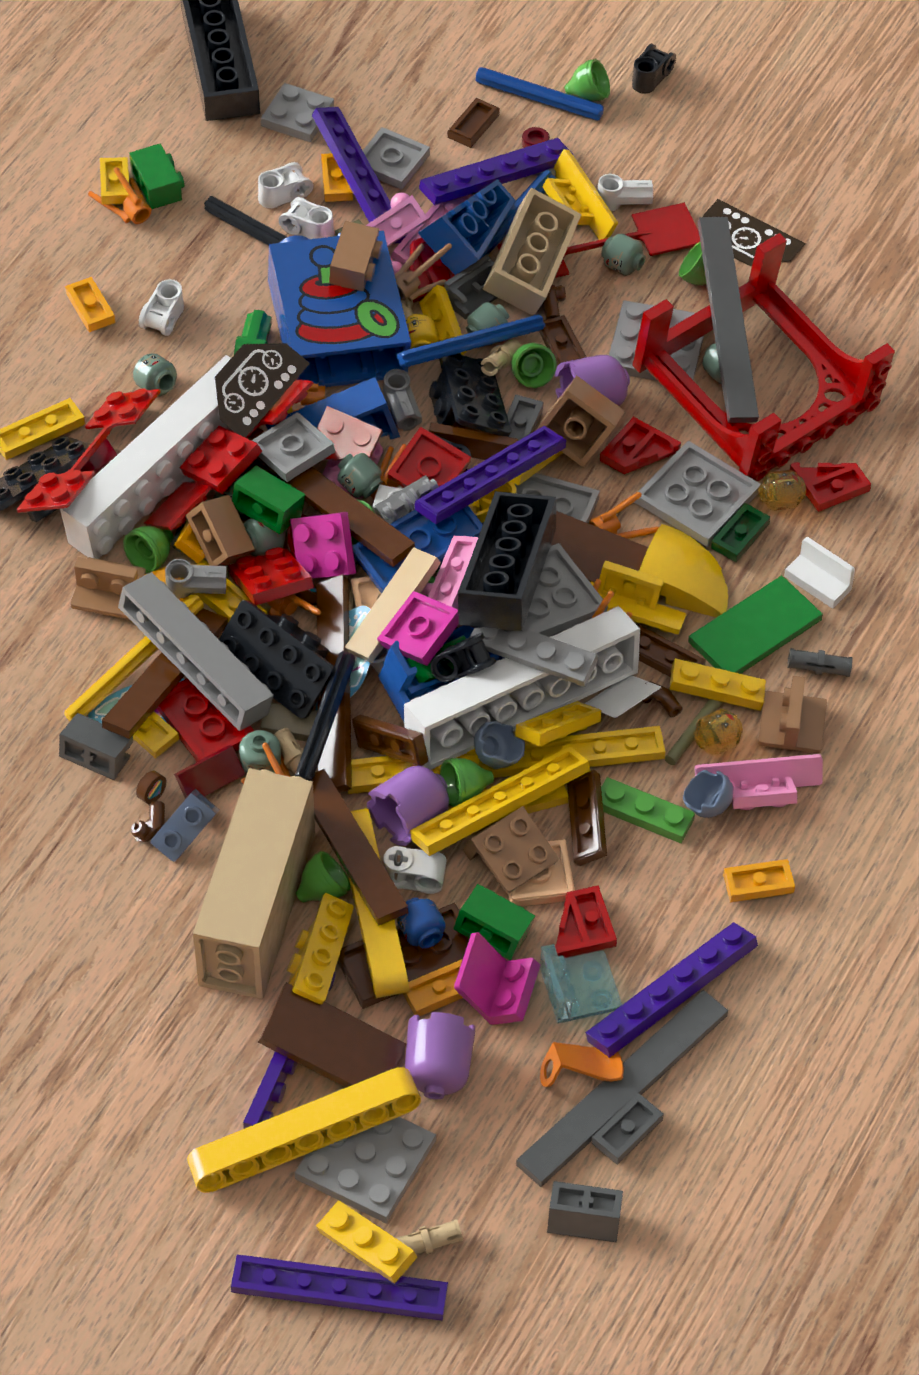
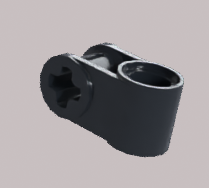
(651, 69)
(467, 657)

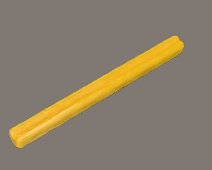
(121, 670)

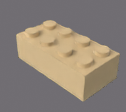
(532, 251)

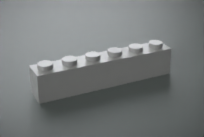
(195, 651)

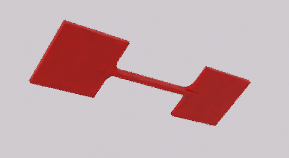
(659, 229)
(60, 490)
(189, 495)

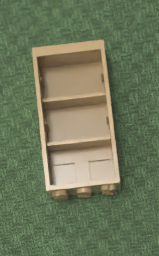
(255, 883)

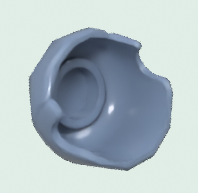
(497, 745)
(708, 794)

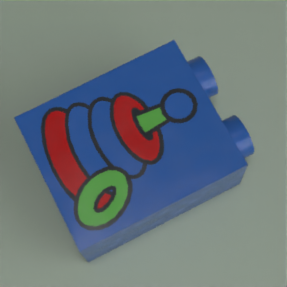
(336, 328)

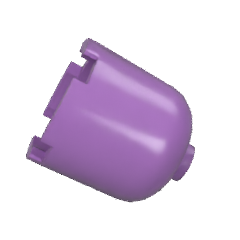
(600, 372)
(408, 802)
(439, 1053)

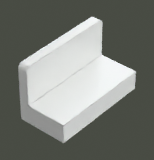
(821, 573)

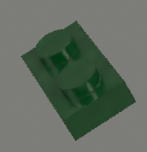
(740, 532)

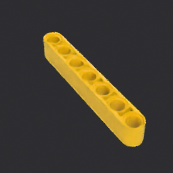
(380, 941)
(303, 1130)

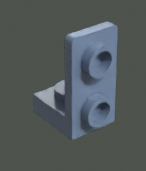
(184, 825)

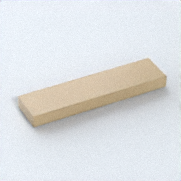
(410, 577)

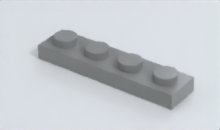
(541, 653)

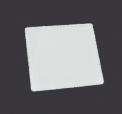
(623, 696)

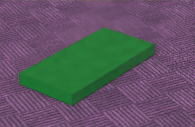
(755, 627)

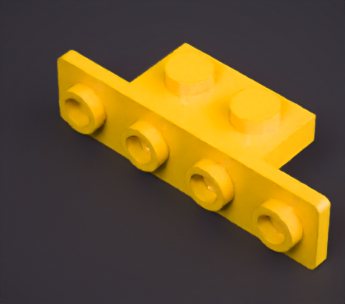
(579, 194)
(640, 595)
(320, 949)

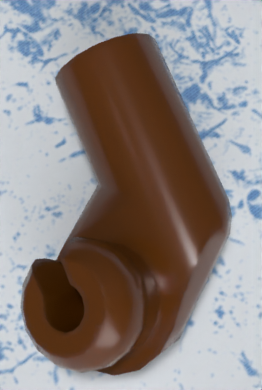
(551, 302)
(666, 699)
(146, 830)

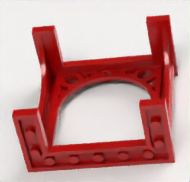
(760, 450)

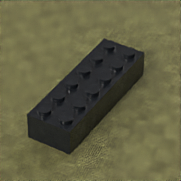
(221, 58)
(507, 561)

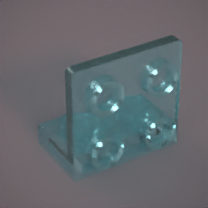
(578, 984)

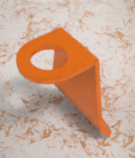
(582, 1060)

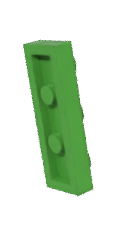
(646, 810)

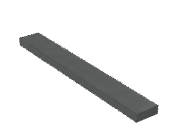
(728, 320)
(640, 1073)

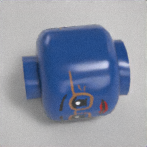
(422, 924)

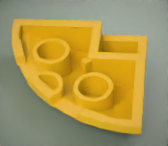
(689, 572)

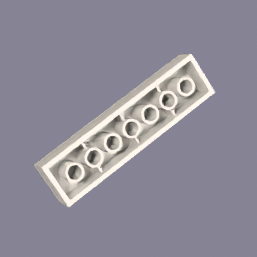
(143, 470)
(517, 692)

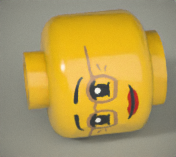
(421, 330)

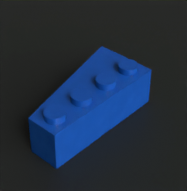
(469, 226)
(360, 401)

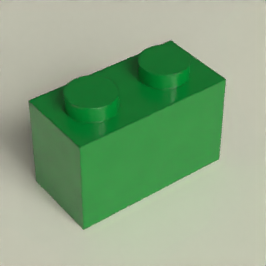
(156, 176)
(267, 499)
(496, 919)

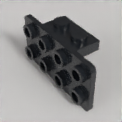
(468, 396)
(21, 480)
(280, 656)

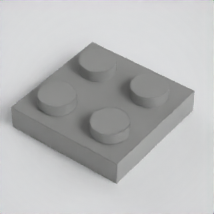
(293, 110)
(395, 157)
(293, 446)

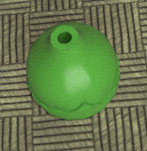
(589, 82)
(692, 267)
(533, 365)
(148, 547)
(464, 779)
(322, 876)

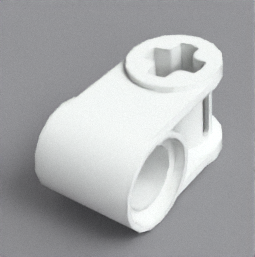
(281, 185)
(309, 220)
(163, 307)
(415, 869)

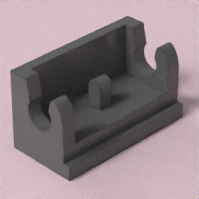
(466, 287)
(94, 747)
(585, 1211)

